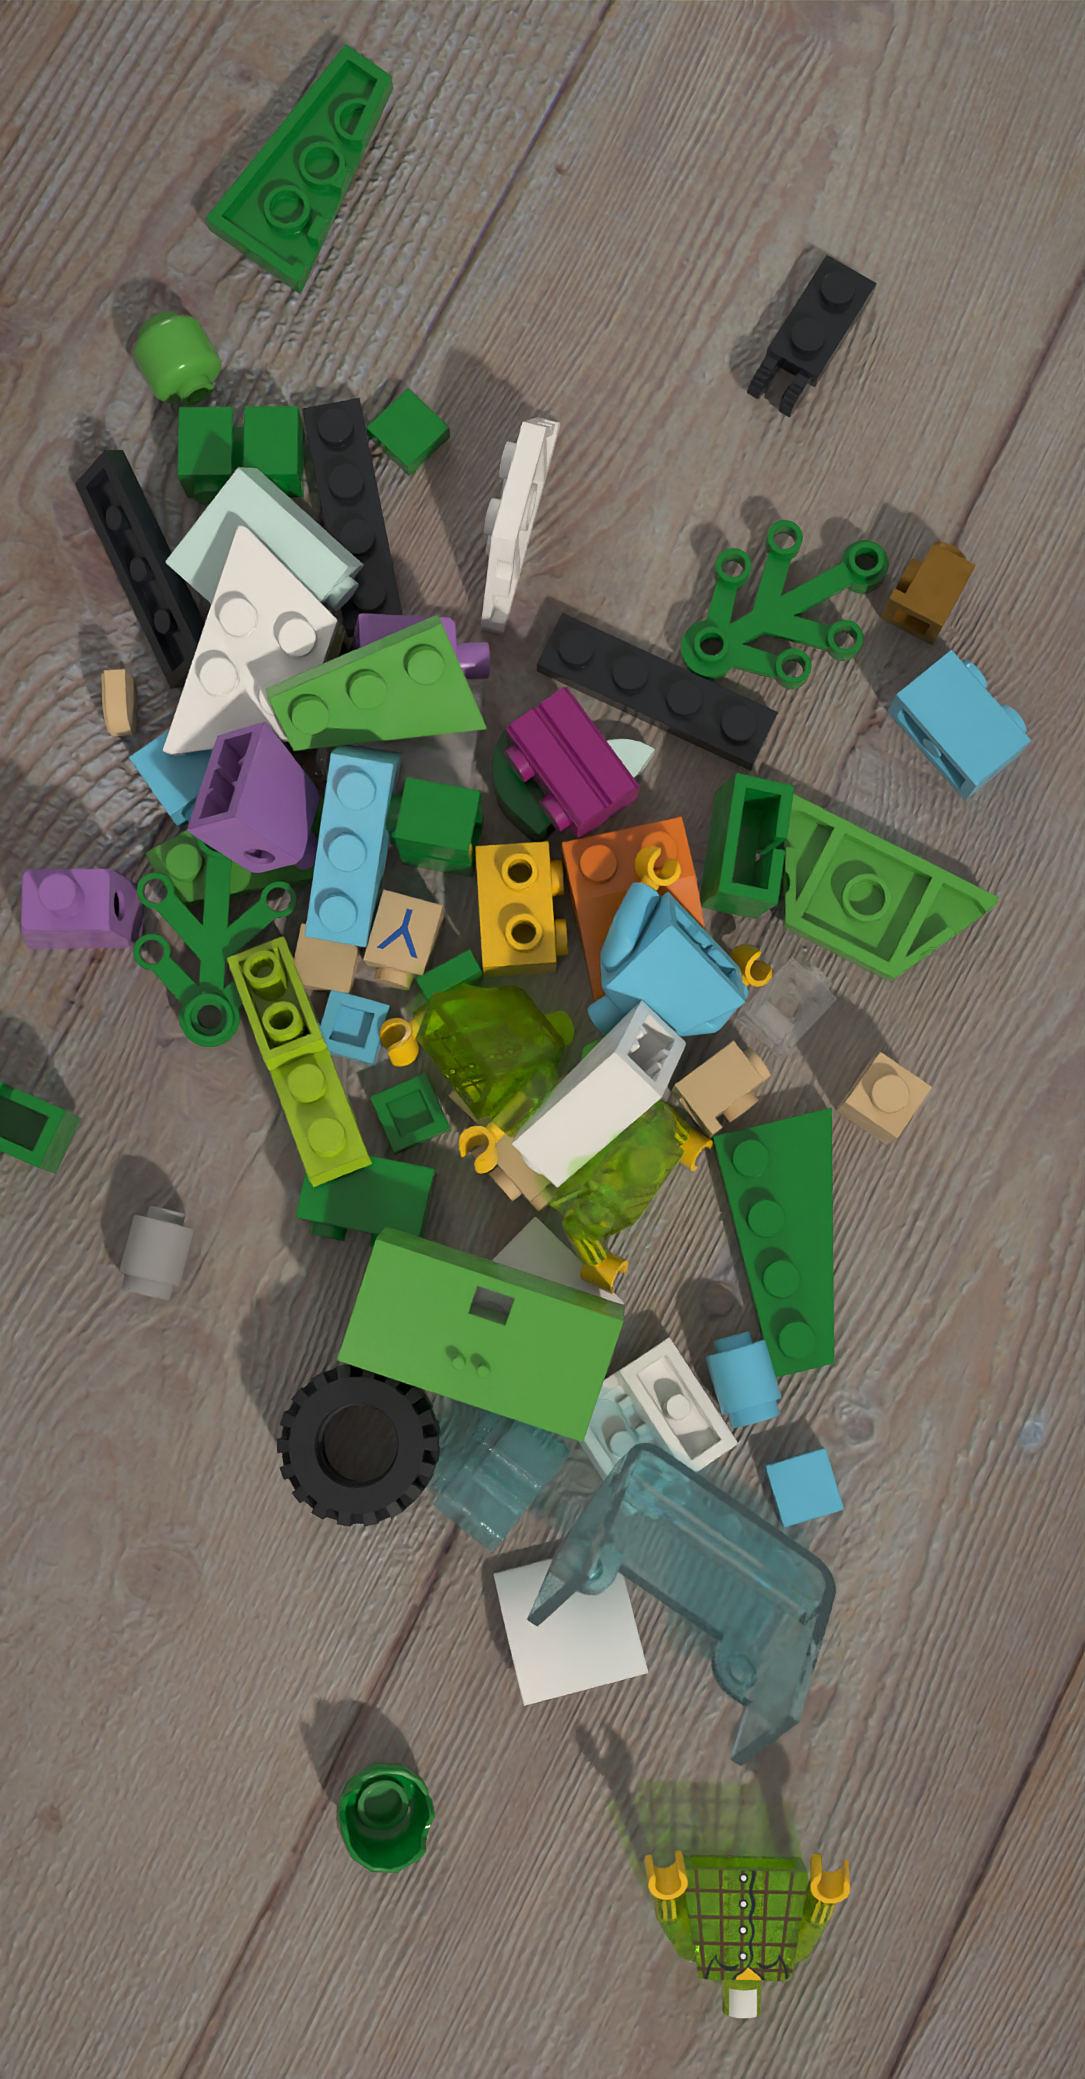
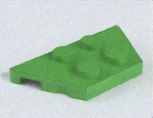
(869, 895)

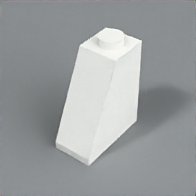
(601, 1095)

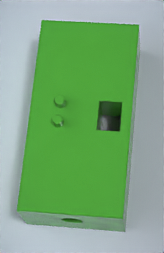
(482, 1333)

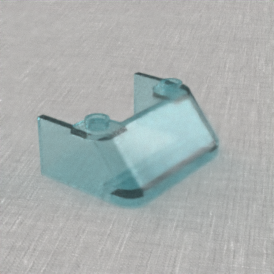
(714, 1567)

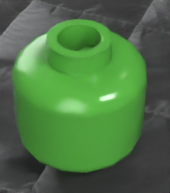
(177, 358)

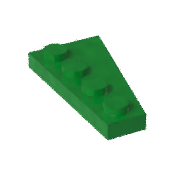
(300, 176)
(783, 1223)

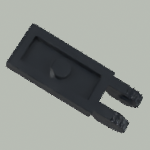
(814, 331)

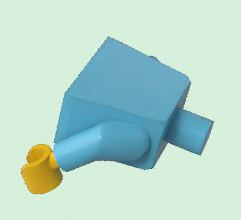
(670, 960)

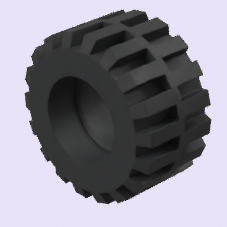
(320, 1483)

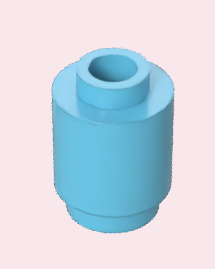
(744, 1379)

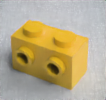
(518, 909)

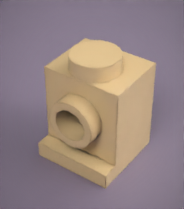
(721, 1087)
(516, 1177)

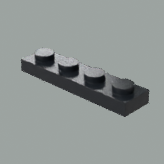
(352, 504)
(139, 559)
(656, 691)

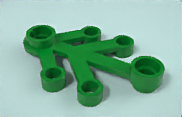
(777, 613)
(210, 942)

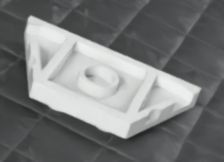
(513, 516)
(254, 636)

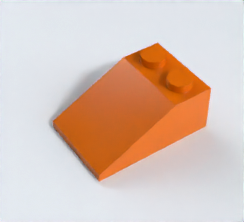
(602, 870)

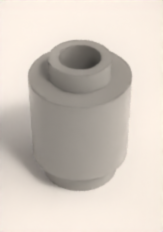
(156, 1253)

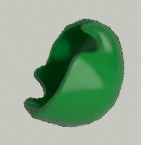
(385, 1817)

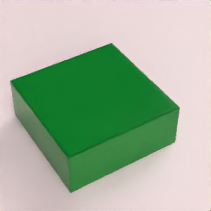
(408, 432)
(450, 974)
(410, 1113)

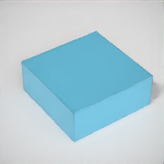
(353, 1026)
(803, 1487)

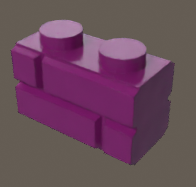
(570, 764)

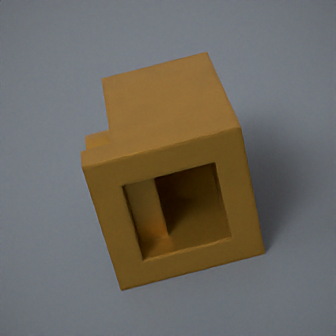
(928, 592)

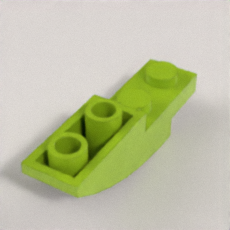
(299, 1061)

